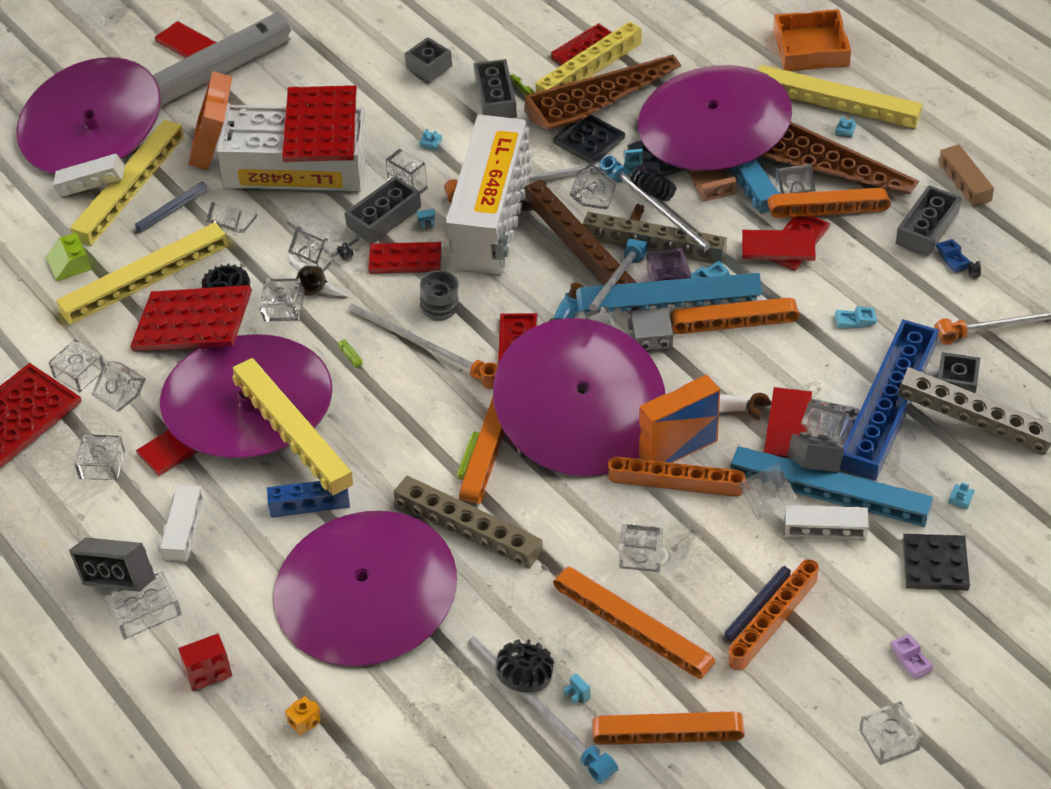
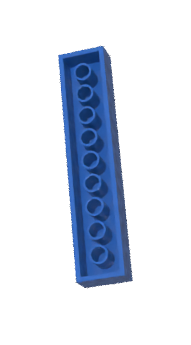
(883, 409)

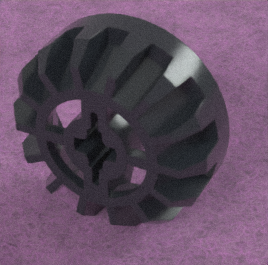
(526, 671)

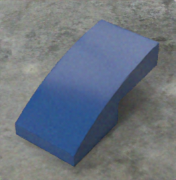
(952, 255)

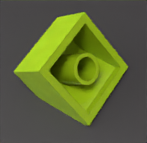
(68, 257)

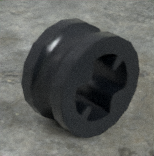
(345, 251)
(974, 269)

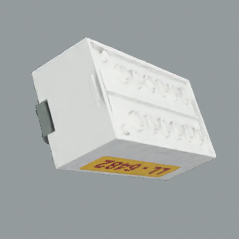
(253, 150)
(489, 195)

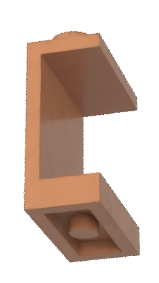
(713, 184)

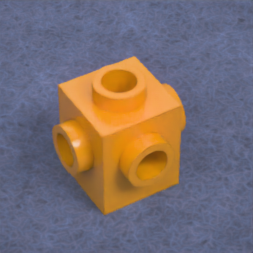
(303, 715)

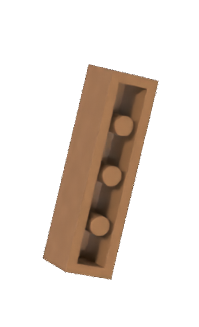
(966, 175)

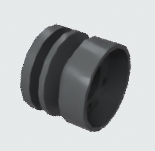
(439, 294)

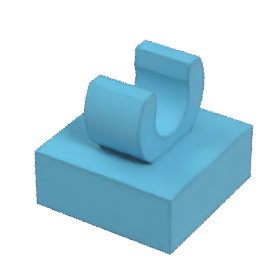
(845, 127)
(430, 140)
(426, 216)
(961, 495)
(579, 688)

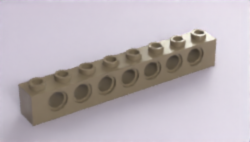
(659, 237)
(976, 410)
(468, 521)

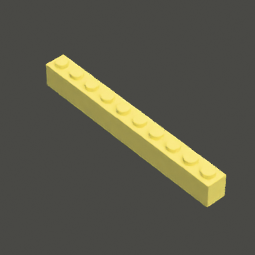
(847, 98)
(136, 173)
(142, 273)
(292, 427)

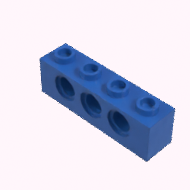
(304, 498)

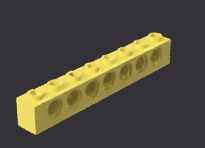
(594, 58)

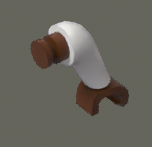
(737, 403)

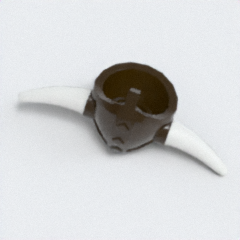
(313, 279)

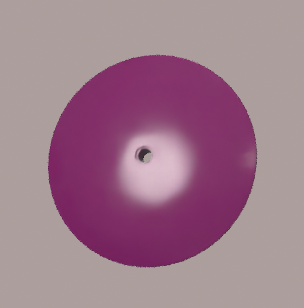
(88, 113)
(715, 117)
(541, 401)
(214, 415)
(365, 588)

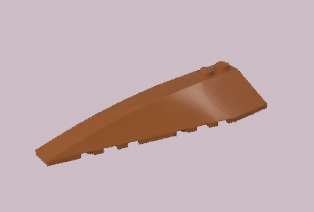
(584, 97)
(804, 147)

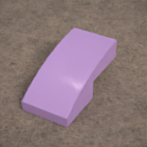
(910, 656)

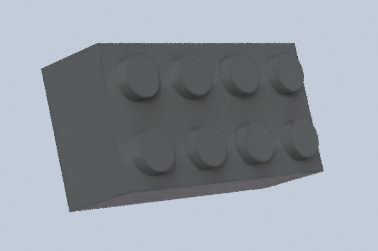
(495, 89)
(383, 209)
(928, 220)
(112, 564)

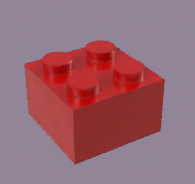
(205, 662)

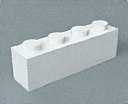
(88, 175)
(826, 522)
(181, 523)

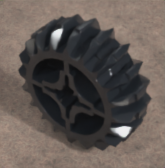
(653, 183)
(225, 277)

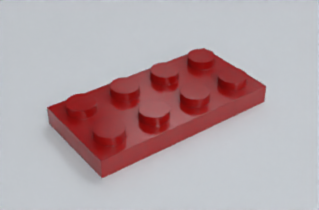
(405, 257)

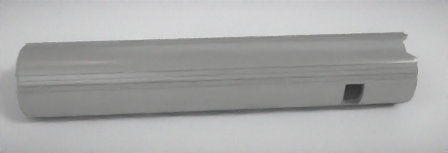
(222, 57)

